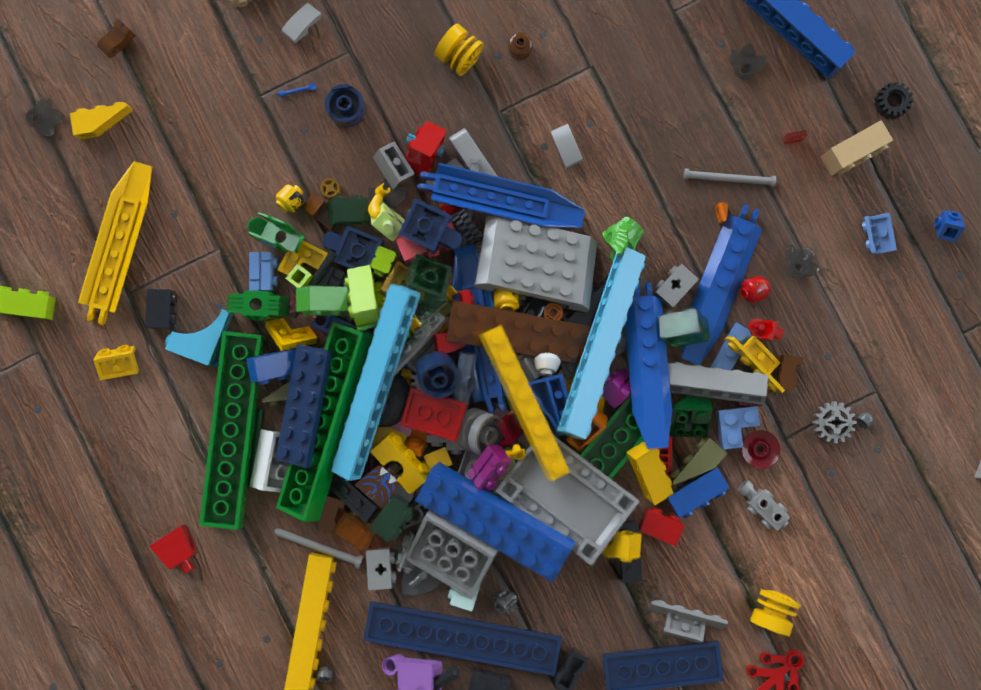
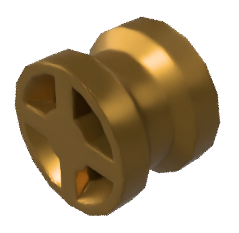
(328, 186)

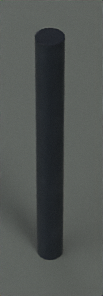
(319, 274)

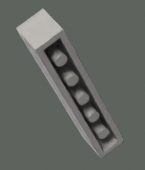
(718, 383)

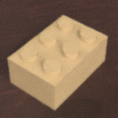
(857, 149)

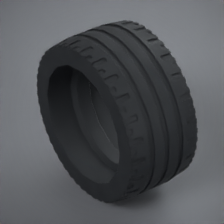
(398, 398)

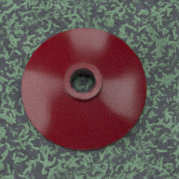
(770, 449)

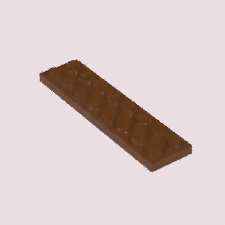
(524, 332)

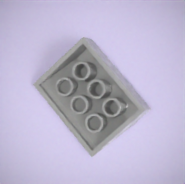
(451, 554)

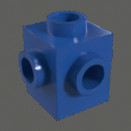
(949, 226)

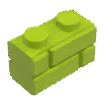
(383, 262)

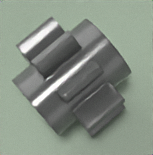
(505, 602)

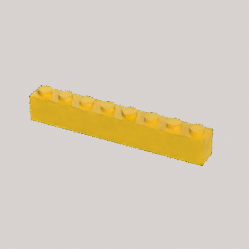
(524, 403)
(310, 622)

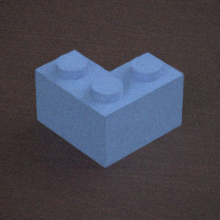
(730, 423)

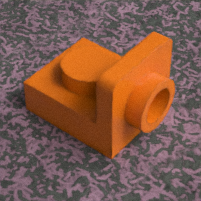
(417, 442)

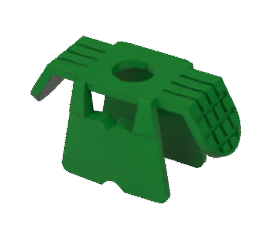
(267, 233)
(271, 305)

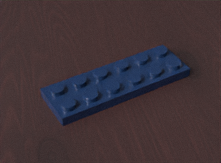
(303, 406)
(663, 666)

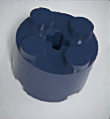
(335, 102)
(437, 374)

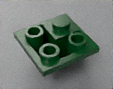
(691, 417)

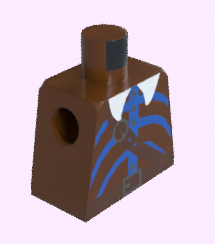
(379, 483)

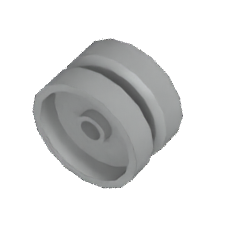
(479, 431)

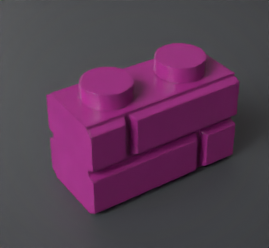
(617, 387)
(489, 467)

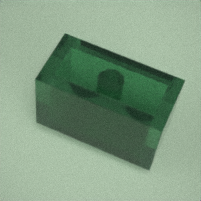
(348, 210)

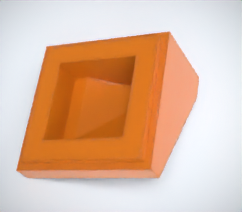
(721, 212)

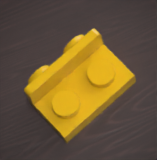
(116, 362)

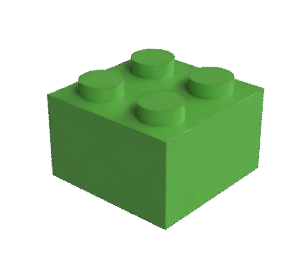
(321, 300)

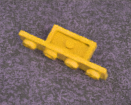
(758, 357)

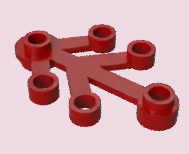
(776, 676)

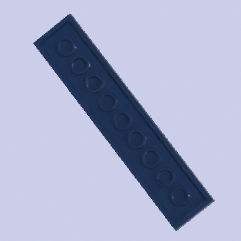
(462, 638)

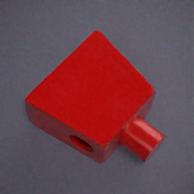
(176, 549)

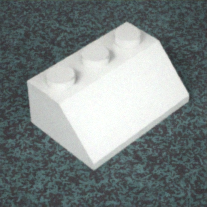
(267, 472)

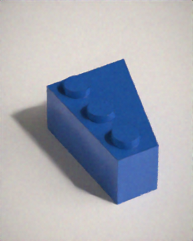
(551, 397)

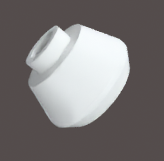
(547, 364)

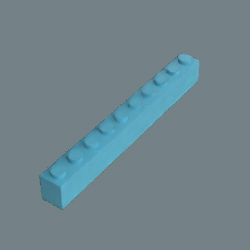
(601, 344)
(375, 382)

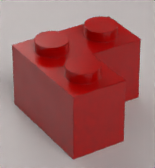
(425, 147)

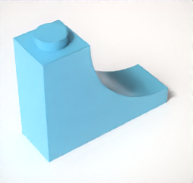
(201, 345)

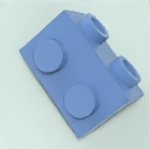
(880, 234)

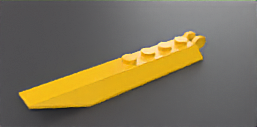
(116, 242)

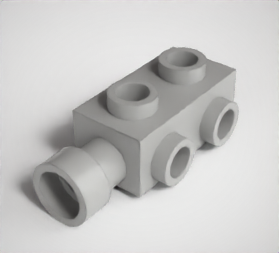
(766, 512)

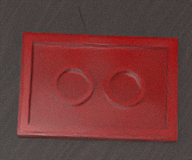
(433, 415)

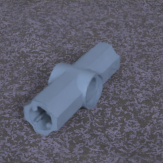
(467, 381)

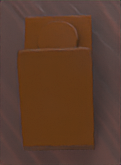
(318, 209)

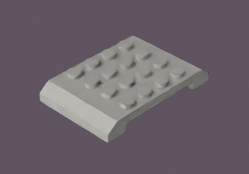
(537, 262)
(578, 504)

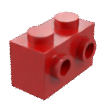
(660, 526)

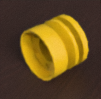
(456, 48)
(775, 612)

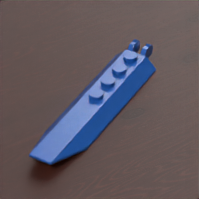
(502, 197)
(463, 278)
(723, 278)
(648, 369)

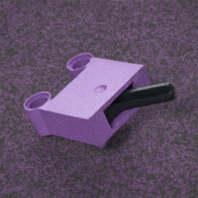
(418, 673)

